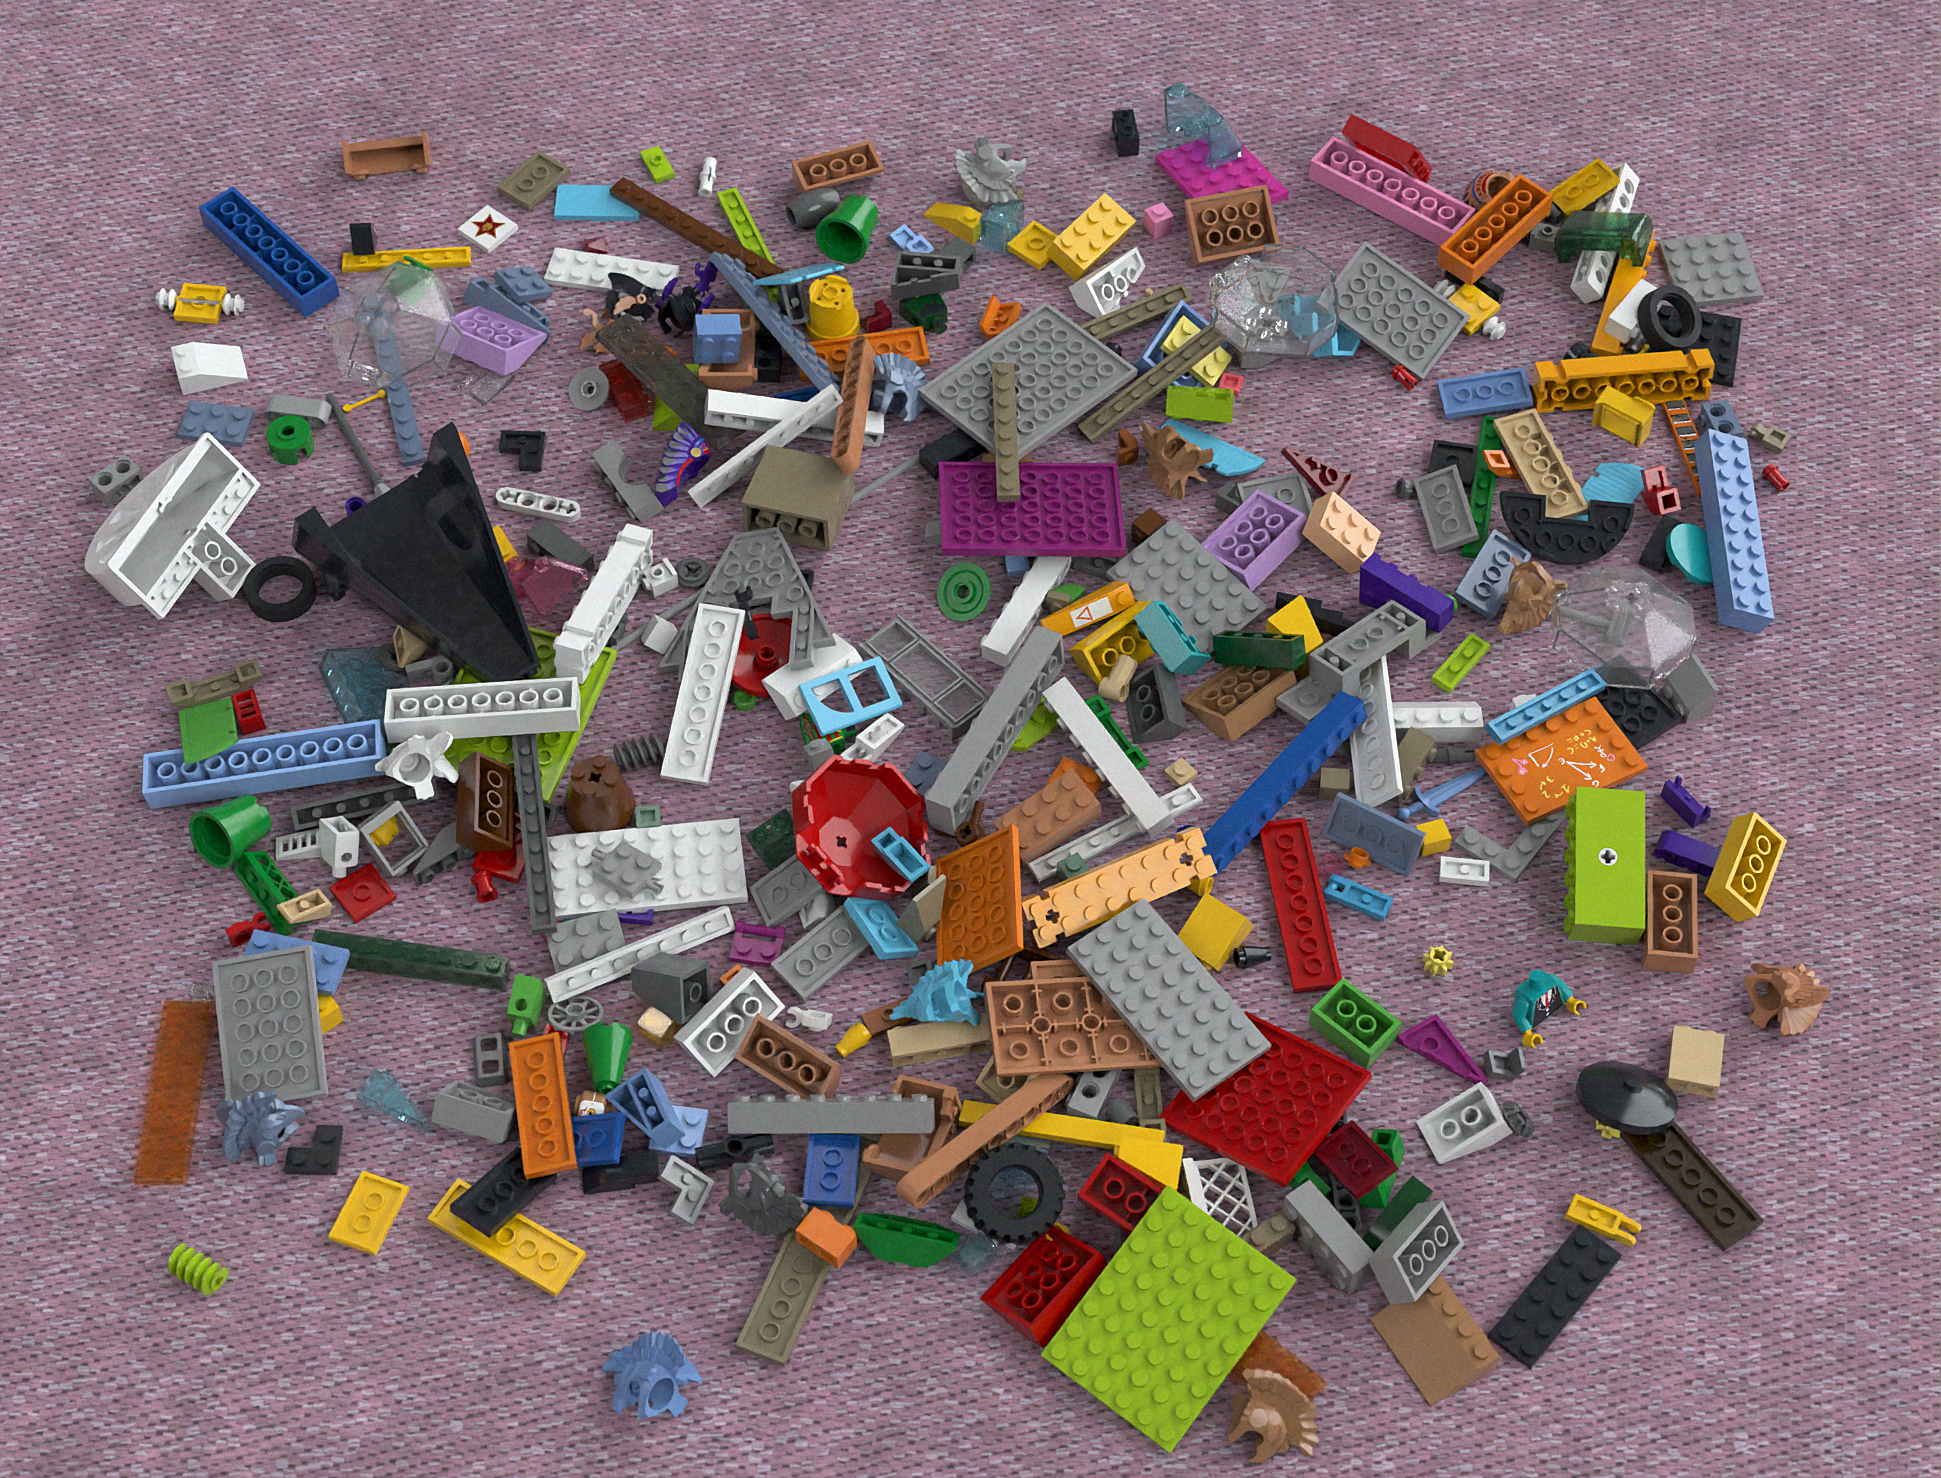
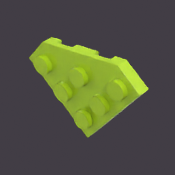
(1038, 727)

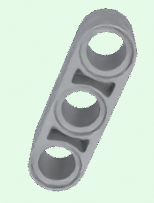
(312, 410)

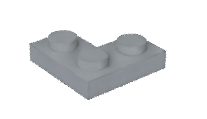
(691, 1187)

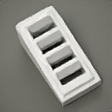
(309, 851)

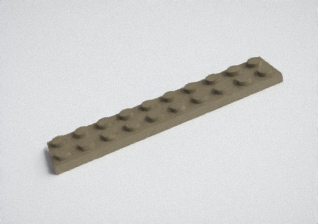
(794, 1285)

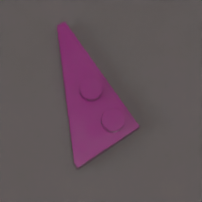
(1439, 1045)

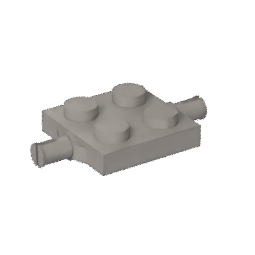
(627, 869)

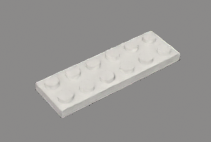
(591, 271)

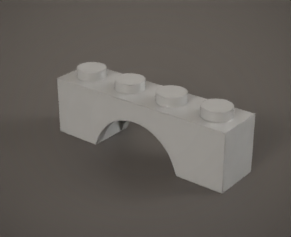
(615, 464)

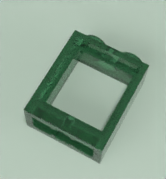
(771, 842)

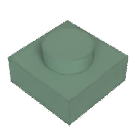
(648, 816)

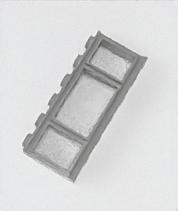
(927, 675)

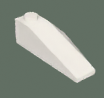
(1105, 287)

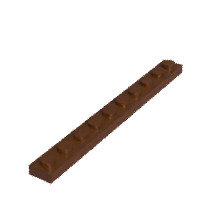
(691, 228)

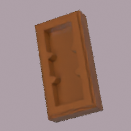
(879, 1021)

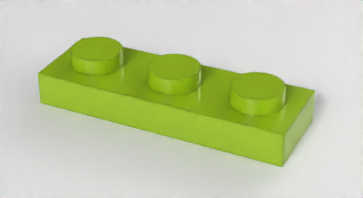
(1460, 663)

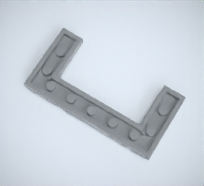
(1514, 861)

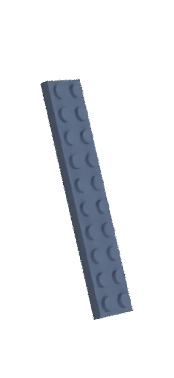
(778, 324)

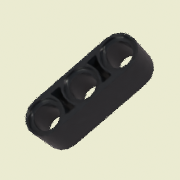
(1655, 553)

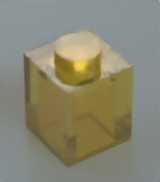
(656, 1027)

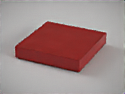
(362, 893)

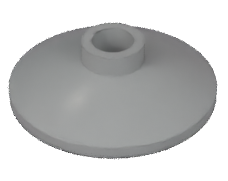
(581, 387)

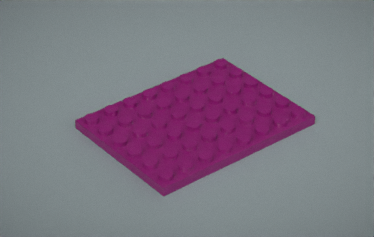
(1059, 512)

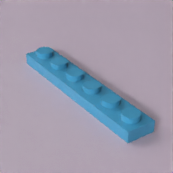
(1545, 706)

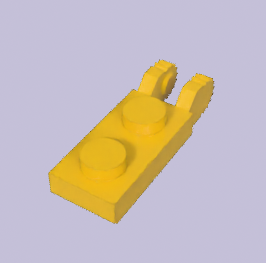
(1602, 1219)

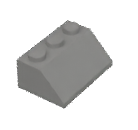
(475, 1111)

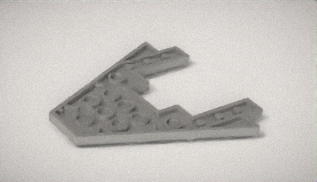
(768, 567)

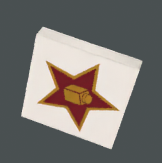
(487, 229)

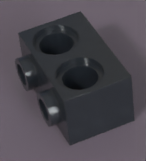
(1125, 133)
(768, 359)

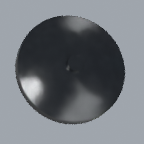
(1626, 1097)

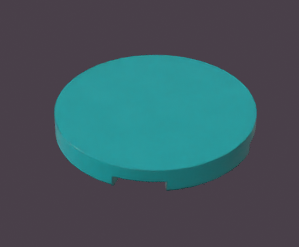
(1689, 550)

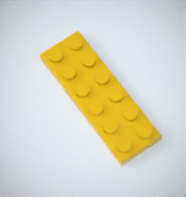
(518, 1245)

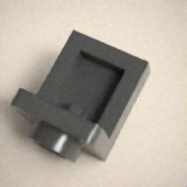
(1504, 1065)

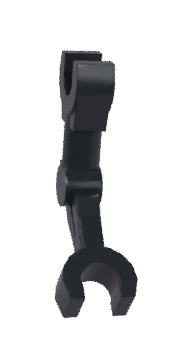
(743, 598)

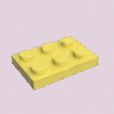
(1209, 368)

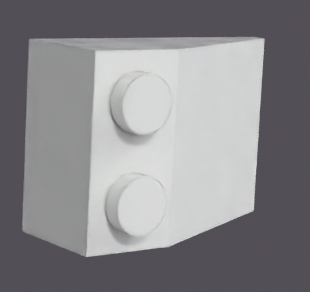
(207, 366)
(1464, 1124)

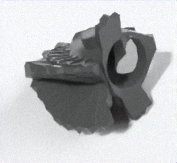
(766, 1204)

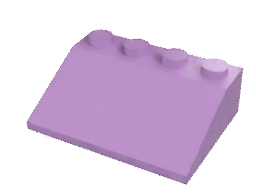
(495, 340)
(1257, 538)

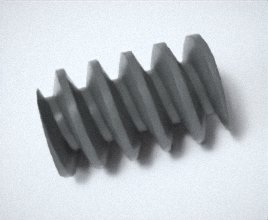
(638, 751)

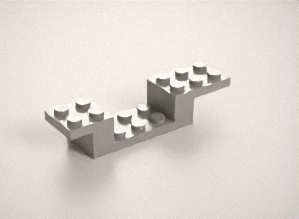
(1338, 662)

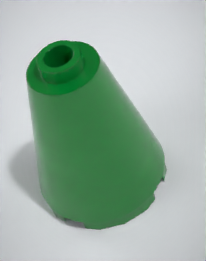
(607, 1054)

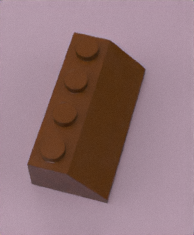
(485, 804)

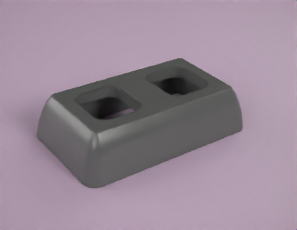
(499, 1055)

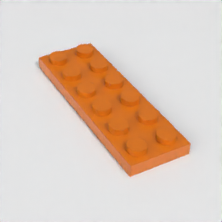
(905, 341)
(542, 1106)

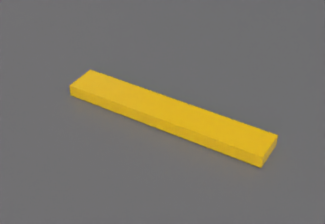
(431, 257)

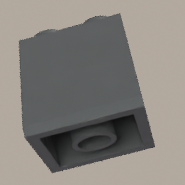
(673, 984)

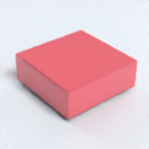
(1231, 381)

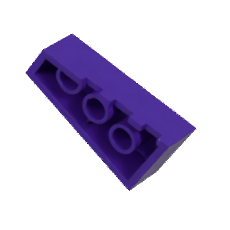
(1384, 583)

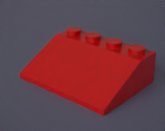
(1045, 1285)

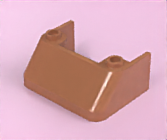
(387, 156)

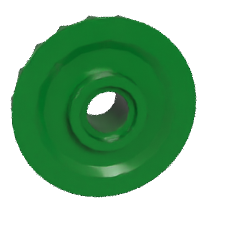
(953, 588)

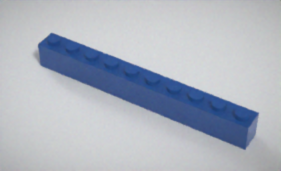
(1282, 779)

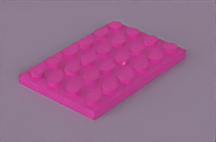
(1190, 173)

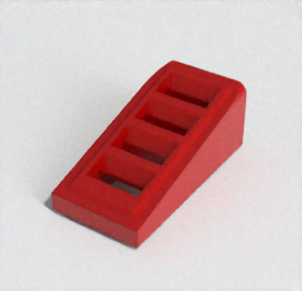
(253, 723)

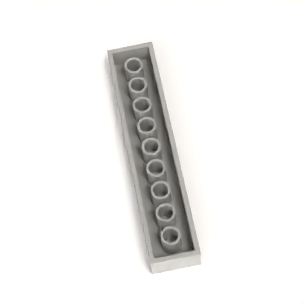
(994, 730)

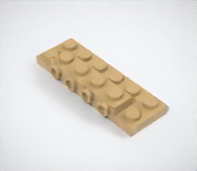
(1541, 464)

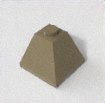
(924, 912)

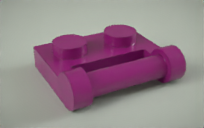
(756, 951)

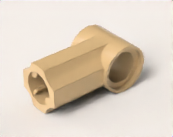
(1117, 684)

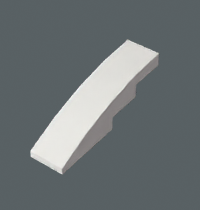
(874, 739)

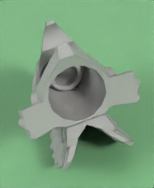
(986, 176)

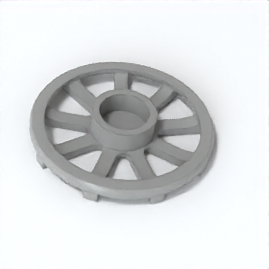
(575, 1014)

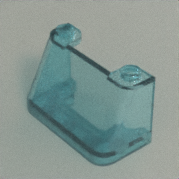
(1192, 114)

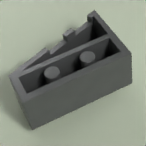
(924, 274)

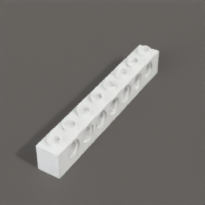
(1595, 266)

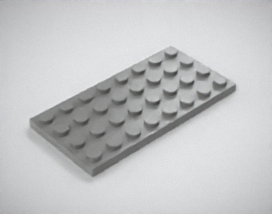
(1168, 999)

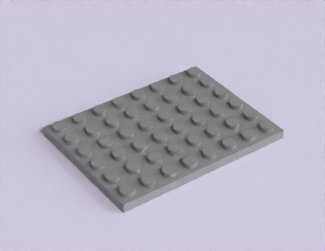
(1056, 373)

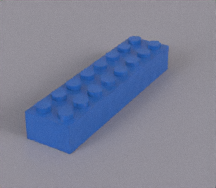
(269, 251)

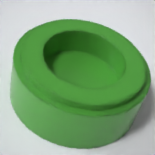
(743, 701)

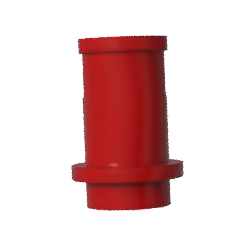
(1403, 376)
(1775, 477)

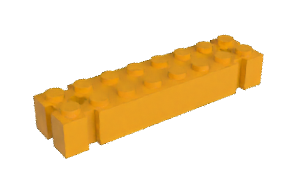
(1580, 382)
(1116, 886)

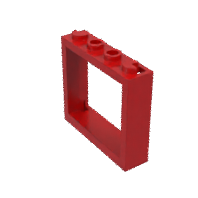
(1387, 148)

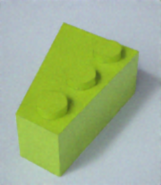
(1200, 403)

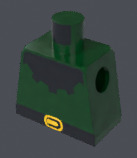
(925, 311)

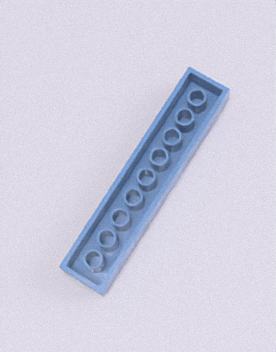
(1733, 532)

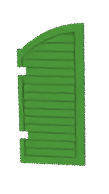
(207, 729)

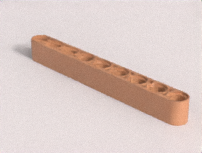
(854, 408)
(988, 1132)

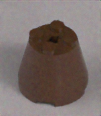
(598, 797)

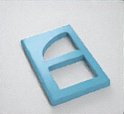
(830, 721)

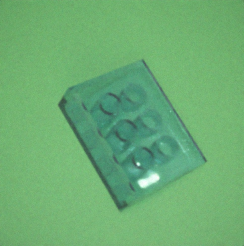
(359, 682)

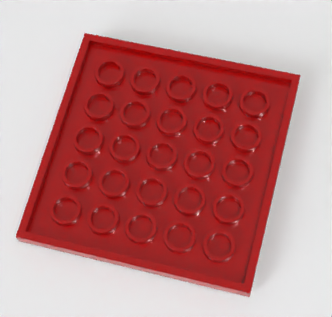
(1272, 1108)

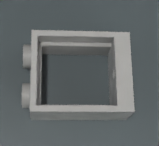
(392, 809)

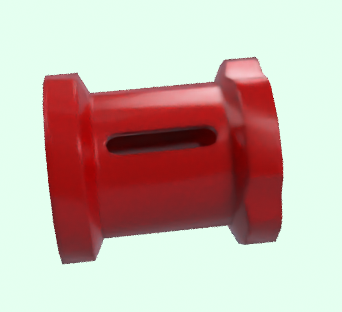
(484, 887)

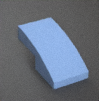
(908, 241)

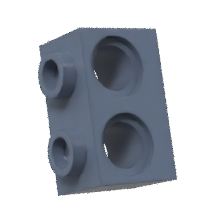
(1720, 418)

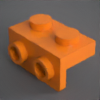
(998, 317)

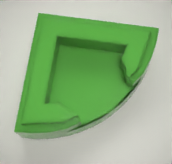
(1074, 590)

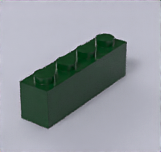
(1259, 649)

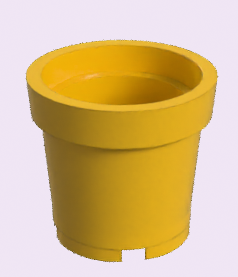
(831, 309)

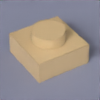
(1180, 773)

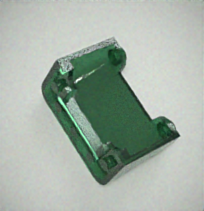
(1604, 232)

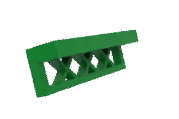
(265, 890)

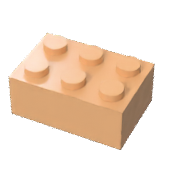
(1340, 532)

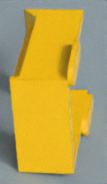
(1623, 416)

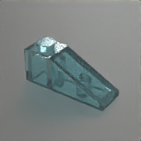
(388, 1097)

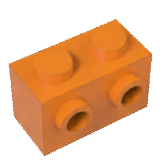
(826, 1237)

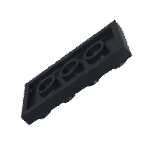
(499, 1195)

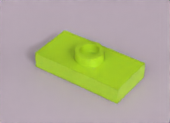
(657, 164)

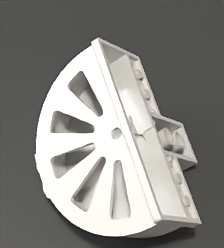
(176, 531)

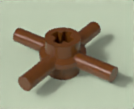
(968, 831)

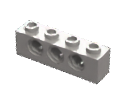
(1099, 1087)

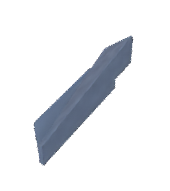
(496, 299)

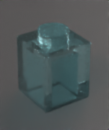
(976, 1254)

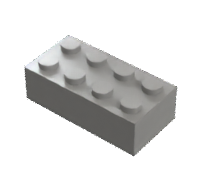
(1328, 1238)
(1416, 1252)

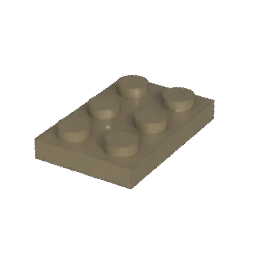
(533, 180)

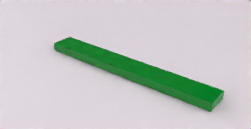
(1482, 487)

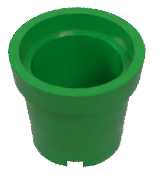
(848, 229)
(228, 830)

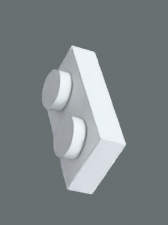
(1464, 871)

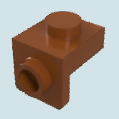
(1129, 448)

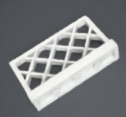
(1195, 1193)

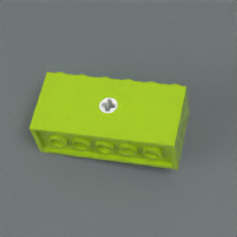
(1605, 865)

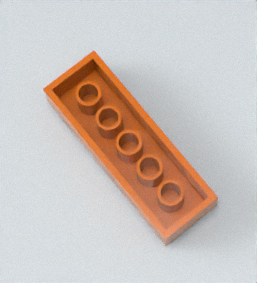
(1494, 229)

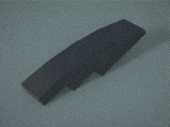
(1326, 620)

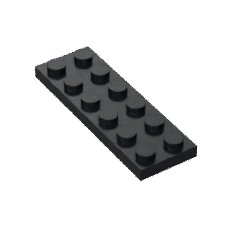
(1554, 1296)

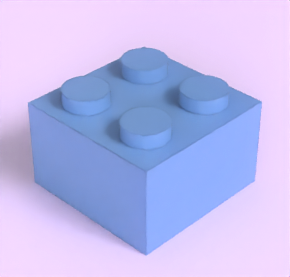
(716, 338)

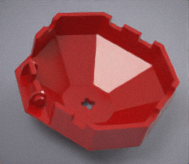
(856, 804)

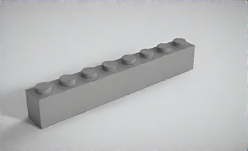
(831, 1114)

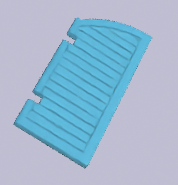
(800, 274)
(1227, 458)
(1615, 483)

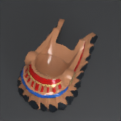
(1486, 187)

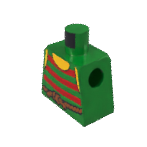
(835, 739)

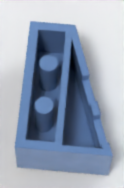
(648, 1106)

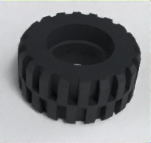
(1049, 1187)

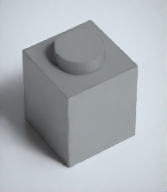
(817, 752)

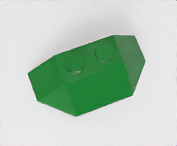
(905, 1239)

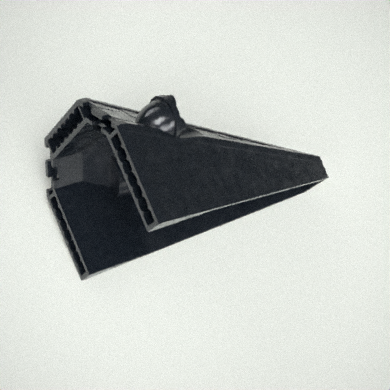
(429, 565)

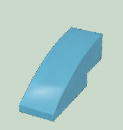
(899, 855)

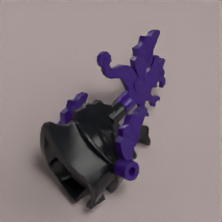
(684, 306)

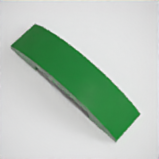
(1103, 714)

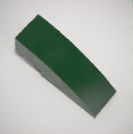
(1398, 1208)

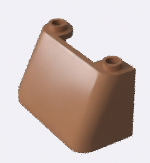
(738, 375)
(902, 1152)

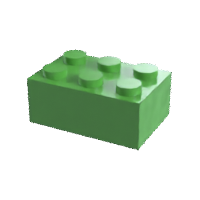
(1354, 1023)

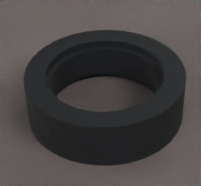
(1688, 312)
(276, 567)

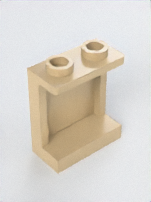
(1695, 1061)

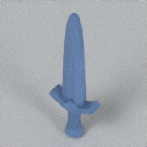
(1431, 799)

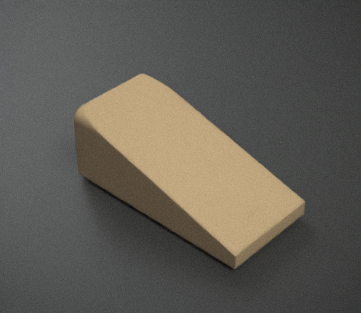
(306, 907)

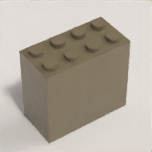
(799, 495)

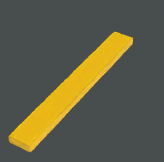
(1067, 1128)

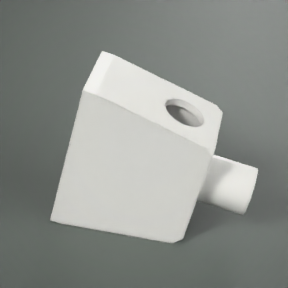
(339, 844)

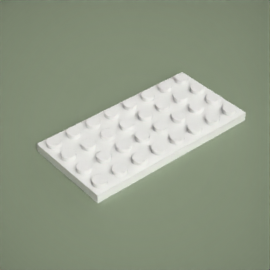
(698, 868)

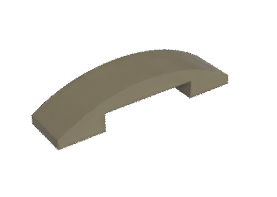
(215, 688)
(1149, 1098)

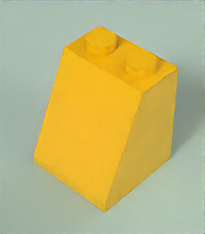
(1297, 619)
(1214, 932)
(1152, 1159)

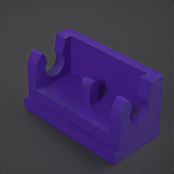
(1683, 803)

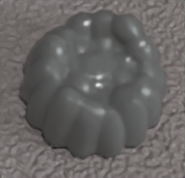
(1403, 488)

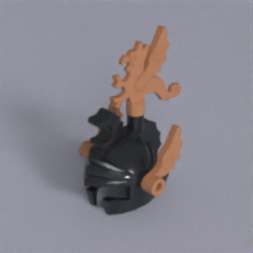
(625, 297)

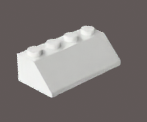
(784, 682)
(1439, 720)
(722, 1023)

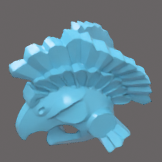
(942, 996)

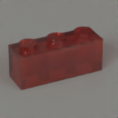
(626, 391)

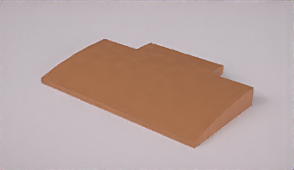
(1058, 1025)

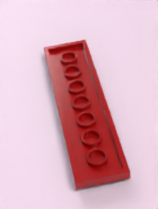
(1299, 905)

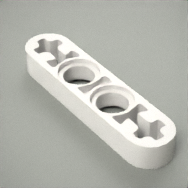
(539, 502)

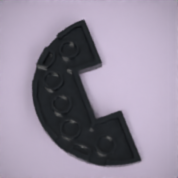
(1565, 539)

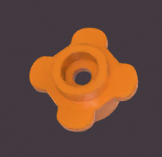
(1357, 857)

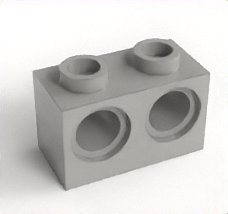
(116, 480)

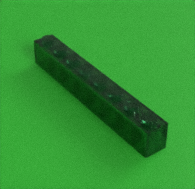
(420, 960)

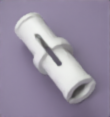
(707, 177)

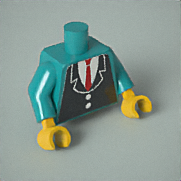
(1537, 1000)

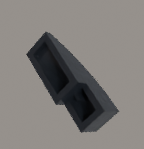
(630, 1171)

